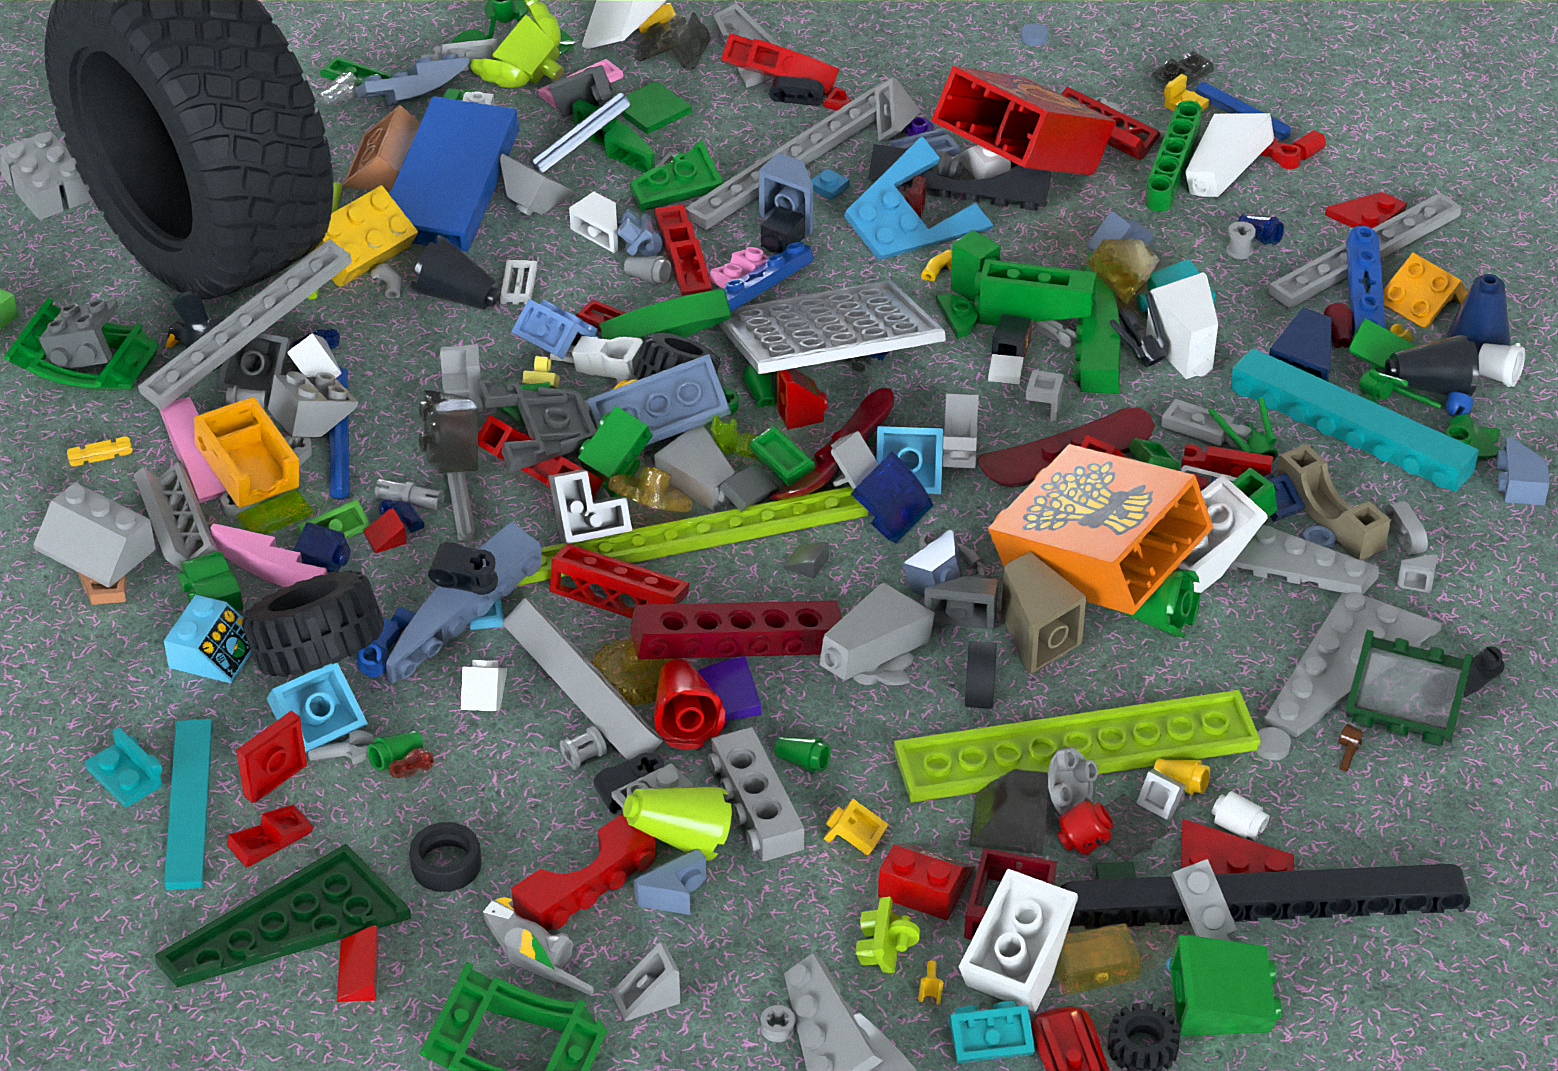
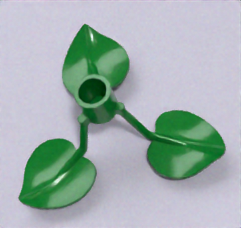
(504, 12)

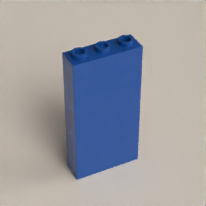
(454, 169)

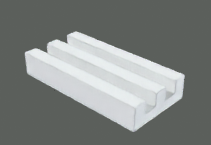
(517, 297)

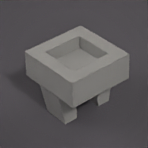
(1161, 794)

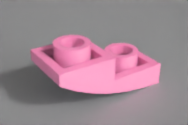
(740, 265)

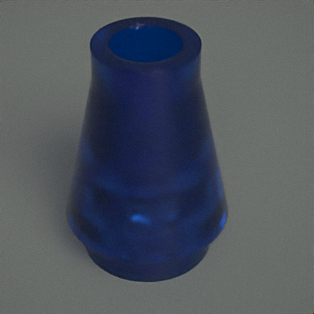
(1267, 228)

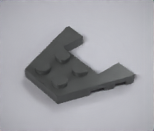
(553, 418)

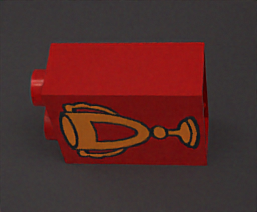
(1023, 121)

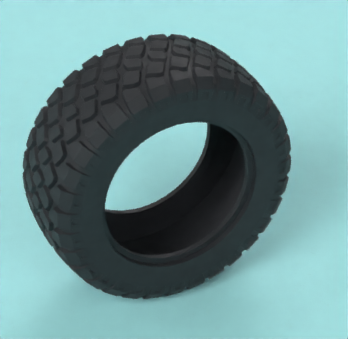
(192, 136)

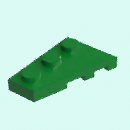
(679, 180)

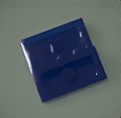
(893, 498)

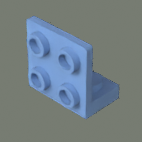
(550, 327)

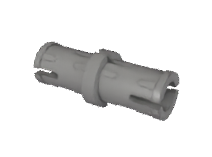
(409, 493)

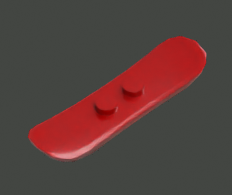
(1068, 1040)

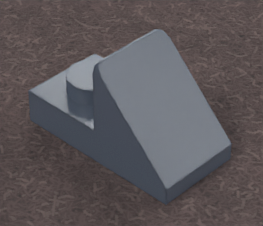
(1117, 228)
(670, 884)

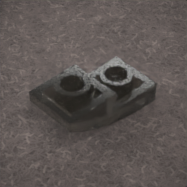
(1192, 66)

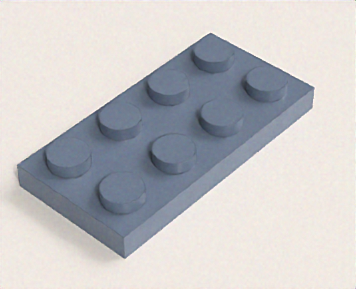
(669, 399)

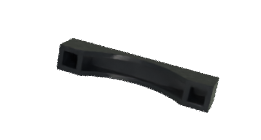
(1017, 185)

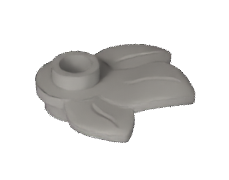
(888, 673)

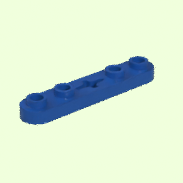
(1365, 262)
(768, 274)

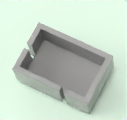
(38, 169)

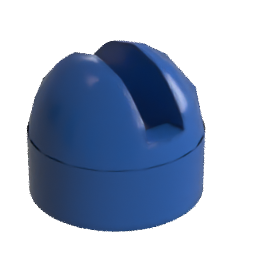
(1459, 402)

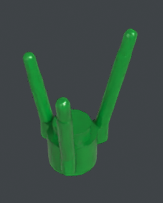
(1380, 386)
(1258, 441)

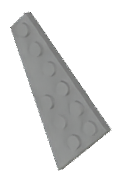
(1331, 660)

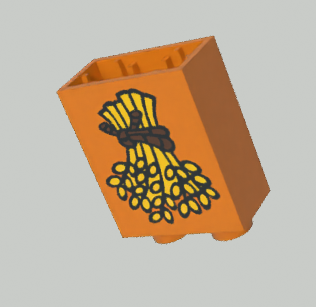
(1105, 524)

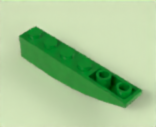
(1100, 344)

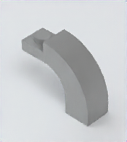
(960, 431)

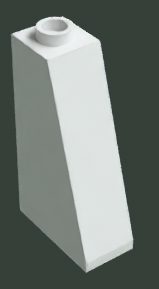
(1227, 150)

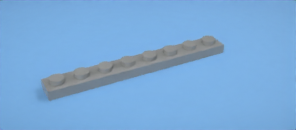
(1392, 235)
(244, 324)

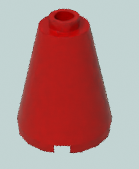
(686, 707)

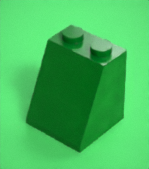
(1222, 987)

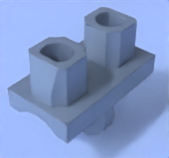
(639, 234)

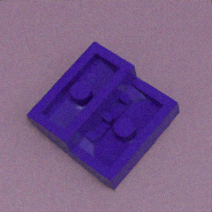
(734, 686)

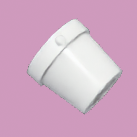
(1502, 362)

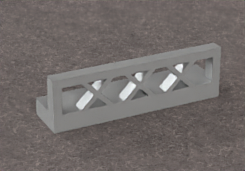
(168, 522)

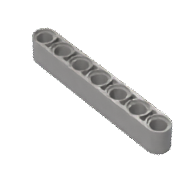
(581, 680)

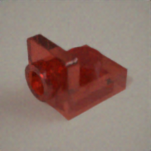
(917, 195)

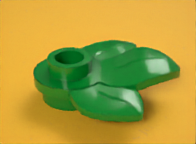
(1481, 438)

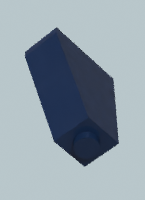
(1306, 343)

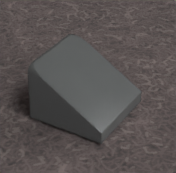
(808, 559)

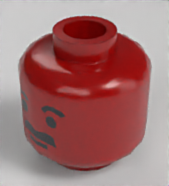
(1085, 827)

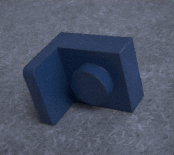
(1287, 497)

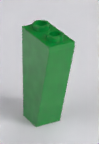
(1032, 292)

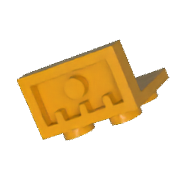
(1422, 291)

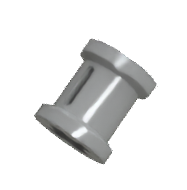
(1240, 240)
(592, 739)

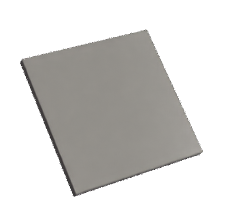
(829, 326)

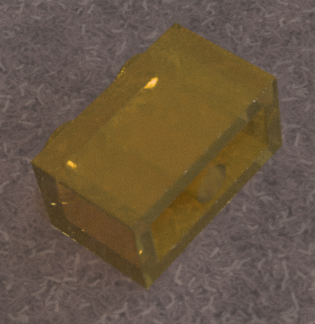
(1097, 959)

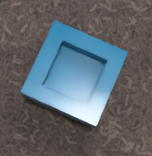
(830, 183)

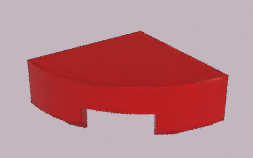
(836, 99)

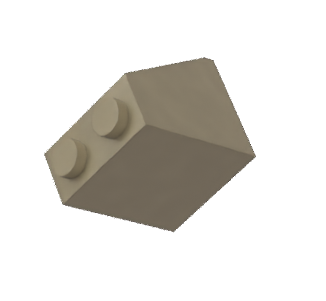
(1041, 611)

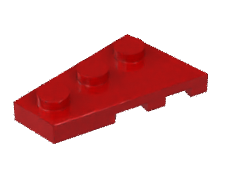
(1229, 852)

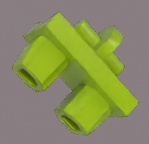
(890, 936)

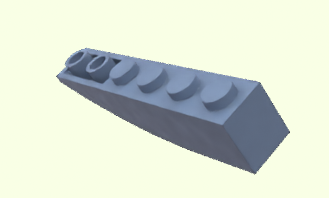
(451, 610)

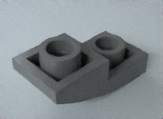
(749, 487)

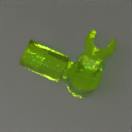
(729, 440)

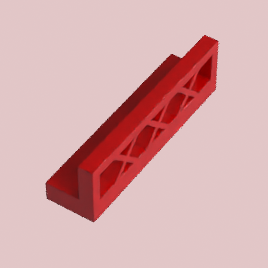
(1120, 139)
(614, 578)

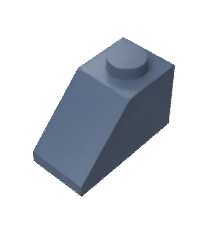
(934, 564)

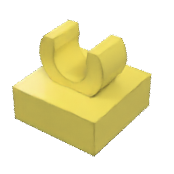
(541, 373)

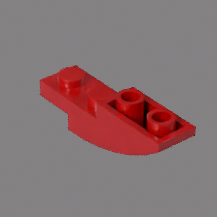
(777, 61)

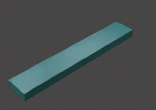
(188, 805)

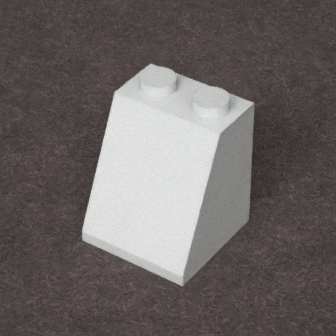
(1187, 324)

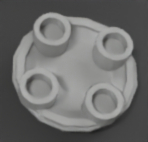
(1070, 779)

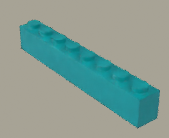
(1354, 420)

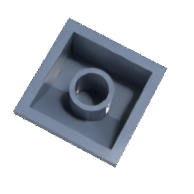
(786, 184)

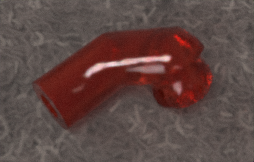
(411, 762)

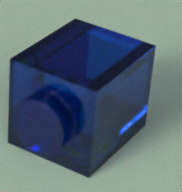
(323, 547)

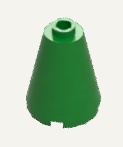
(1171, 604)

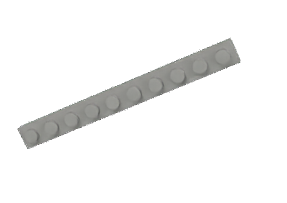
(805, 147)

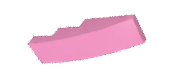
(180, 427)
(261, 557)

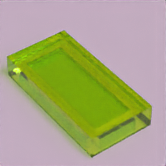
(275, 513)

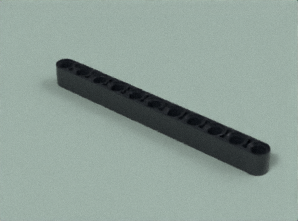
(1276, 895)

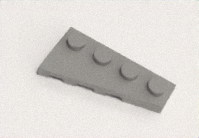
(738, 22)
(1304, 561)
(826, 1022)

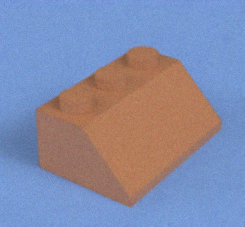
(382, 151)

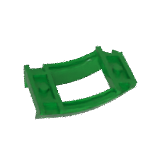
(121, 373)
(477, 993)

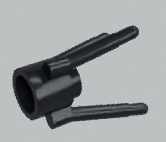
(1147, 348)

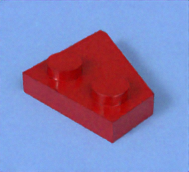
(1367, 210)

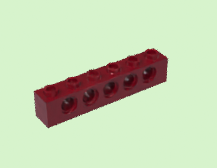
(732, 629)

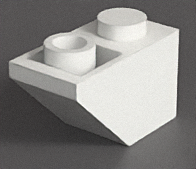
(482, 686)

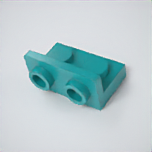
(126, 769)
(991, 1033)

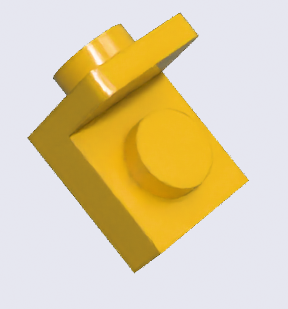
(1176, 92)
(856, 826)

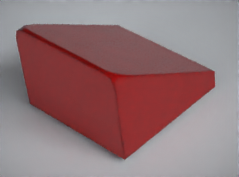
(386, 532)

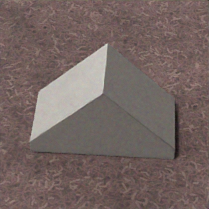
(893, 109)
(649, 986)

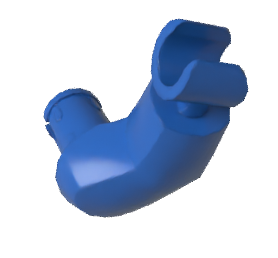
(373, 659)

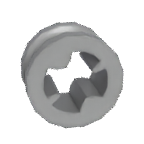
(777, 1033)

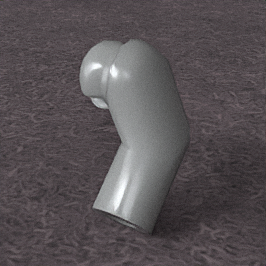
(390, 277)

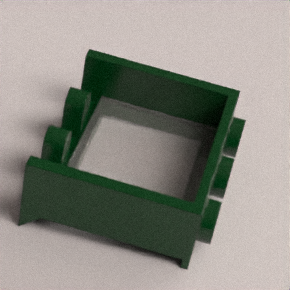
(1408, 689)

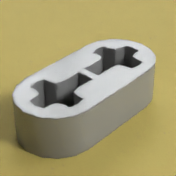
(1407, 527)

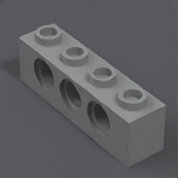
(756, 794)

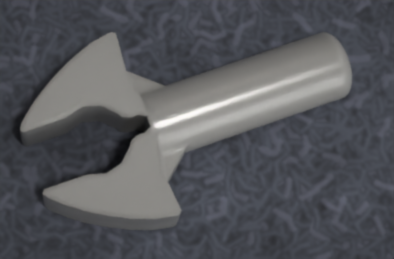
(347, 748)

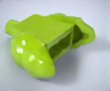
(526, 52)

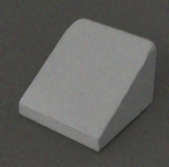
(1417, 573)

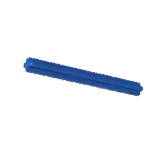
(340, 452)

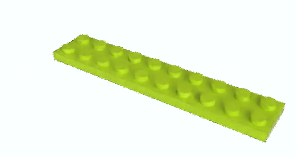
(1112, 738)

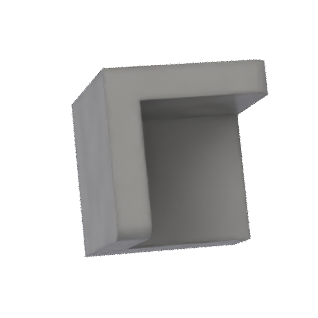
(1046, 388)

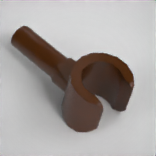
(1350, 738)

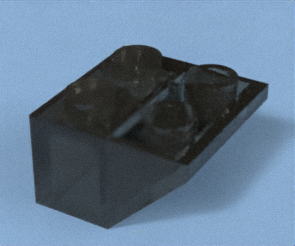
(449, 432)

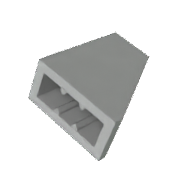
(696, 467)

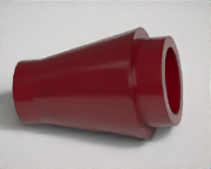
(1341, 324)

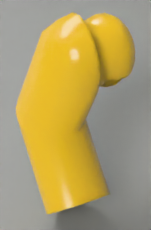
(936, 264)

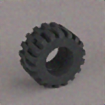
(666, 351)

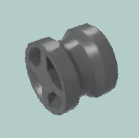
(950, 166)

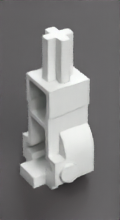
(604, 357)

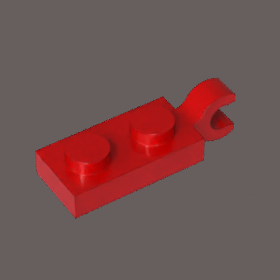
(1226, 460)

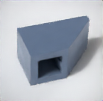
(1524, 475)

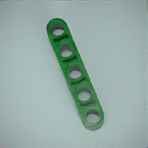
(1173, 156)

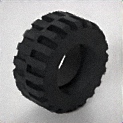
(313, 623)

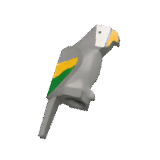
(531, 945)

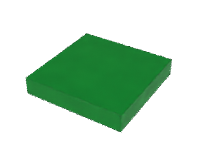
(654, 107)

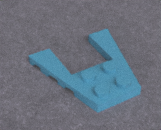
(889, 222)

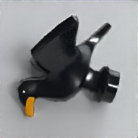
(194, 315)

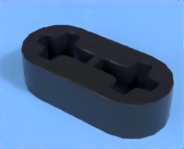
(797, 91)

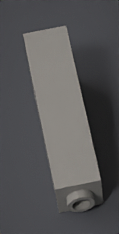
(875, 632)

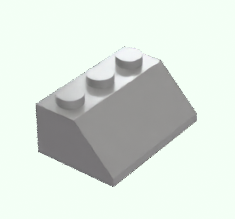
(94, 535)

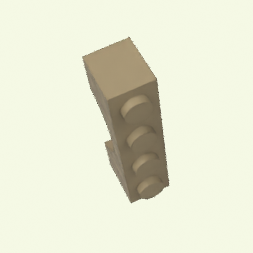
(1358, 529)

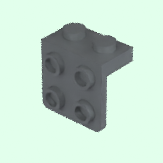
(77, 336)

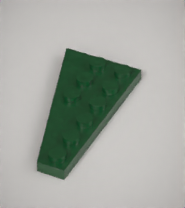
(301, 912)

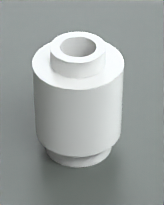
(1239, 816)

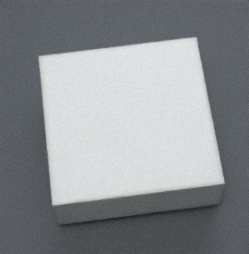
(1005, 369)

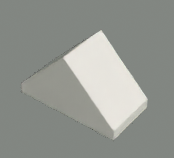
(314, 356)

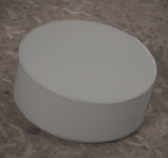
(1274, 743)

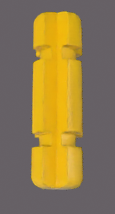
(99, 451)

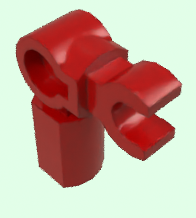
(1289, 155)

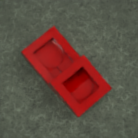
(274, 833)

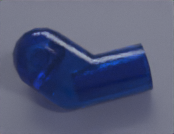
(405, 512)

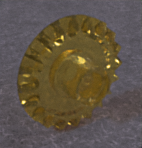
(651, 490)
(632, 677)

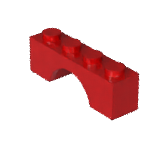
(496, 432)
(554, 897)

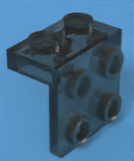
(681, 34)

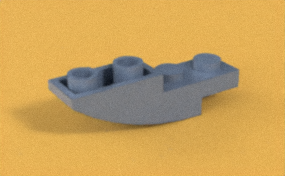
(416, 82)

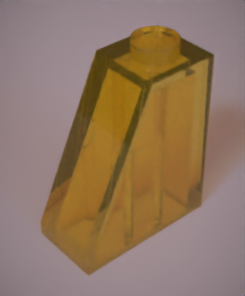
(1123, 265)

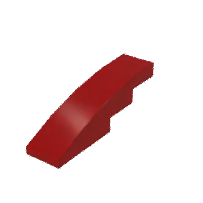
(682, 250)

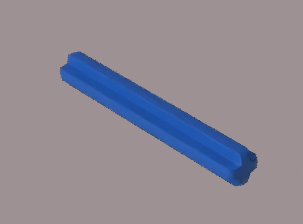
(1235, 106)

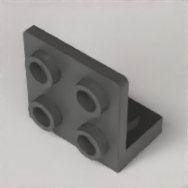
(590, 85)

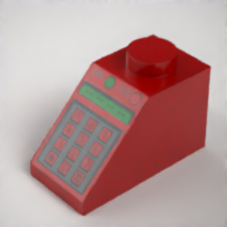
(799, 399)

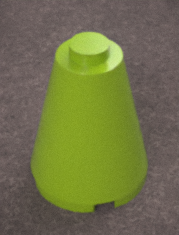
(682, 816)

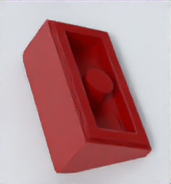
(358, 966)

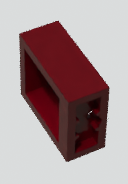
(993, 866)

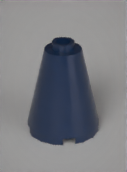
(1483, 313)

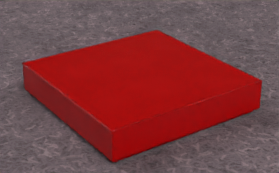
(271, 757)

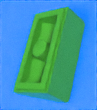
(346, 519)

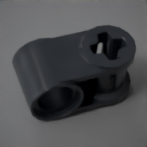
(460, 566)
(623, 774)

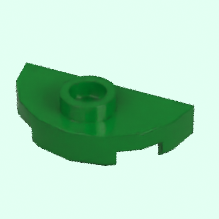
(958, 313)

